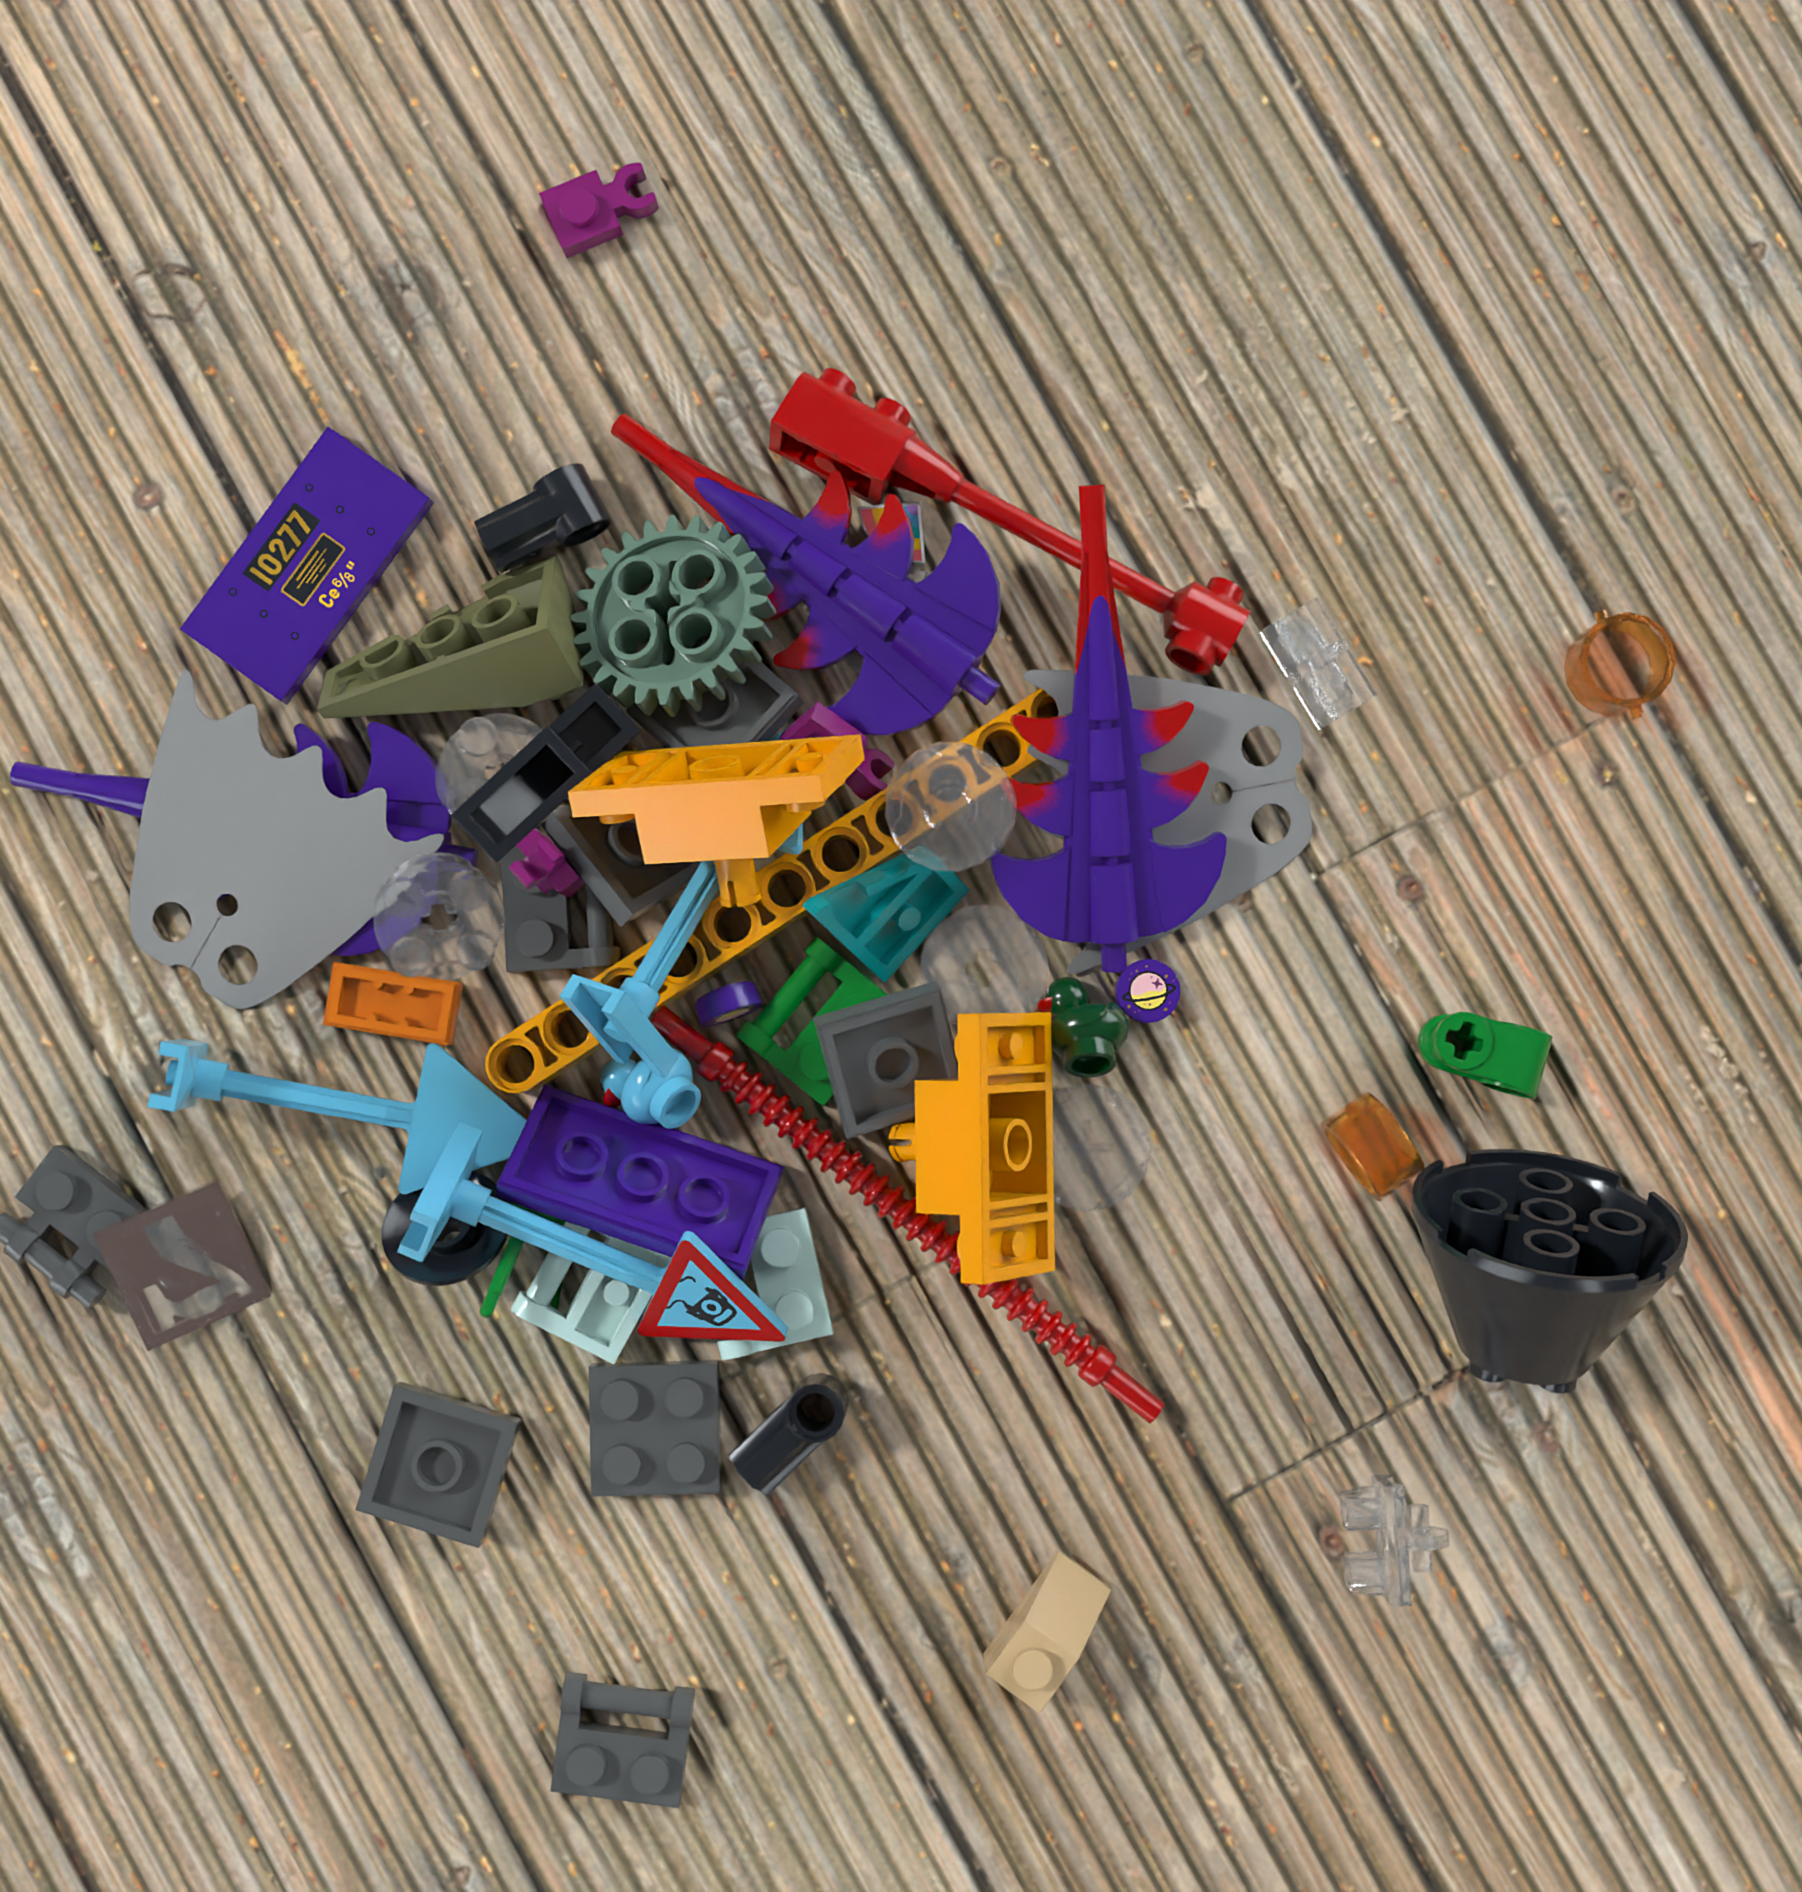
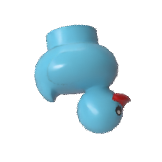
(648, 1096)

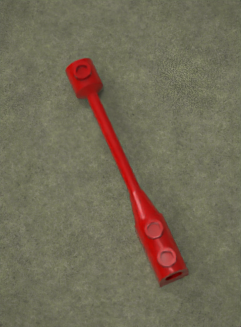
(876, 449)

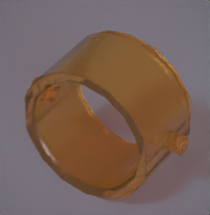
(1655, 644)
(1372, 1146)

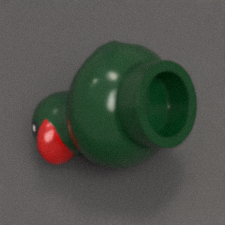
(1081, 1031)

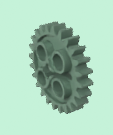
(621, 620)

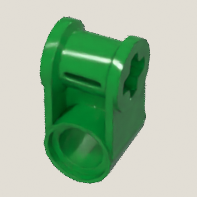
(1493, 1052)

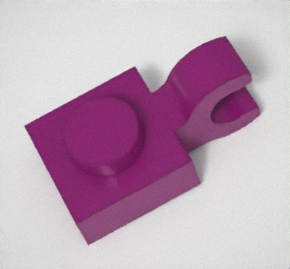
(822, 722)
(545, 866)

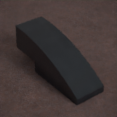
(544, 772)

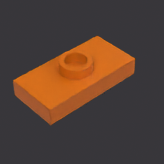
(393, 1003)

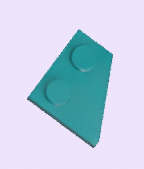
(887, 911)

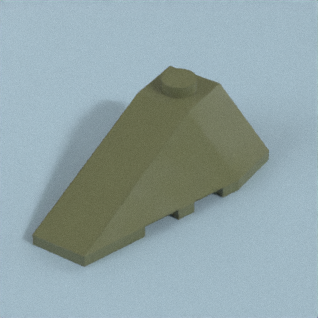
(487, 656)

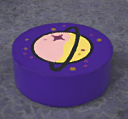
(1147, 991)
(727, 1003)

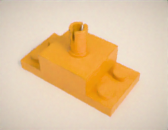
(719, 800)
(989, 1146)

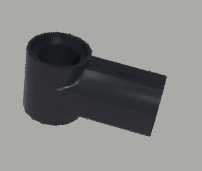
(558, 512)
(788, 1435)

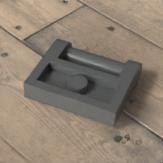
(541, 932)
(619, 1759)

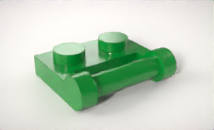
(804, 1059)

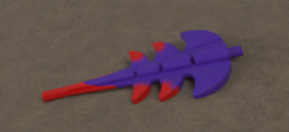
(914, 638)
(1111, 873)

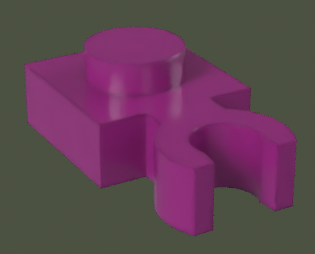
(587, 212)

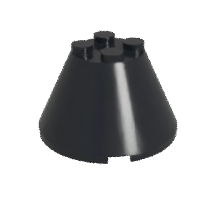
(1541, 1259)

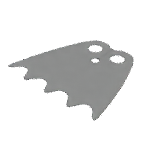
(1216, 737)
(266, 832)

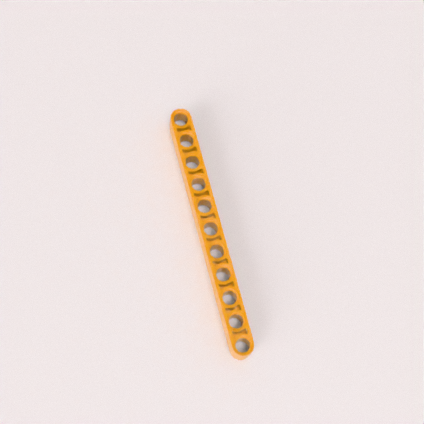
(768, 919)

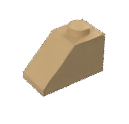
(1046, 1631)

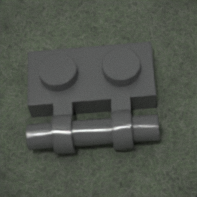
(76, 1202)

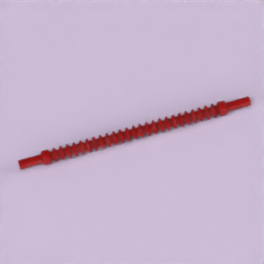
(717, 1063)

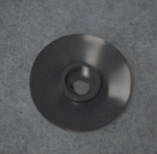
(447, 1260)

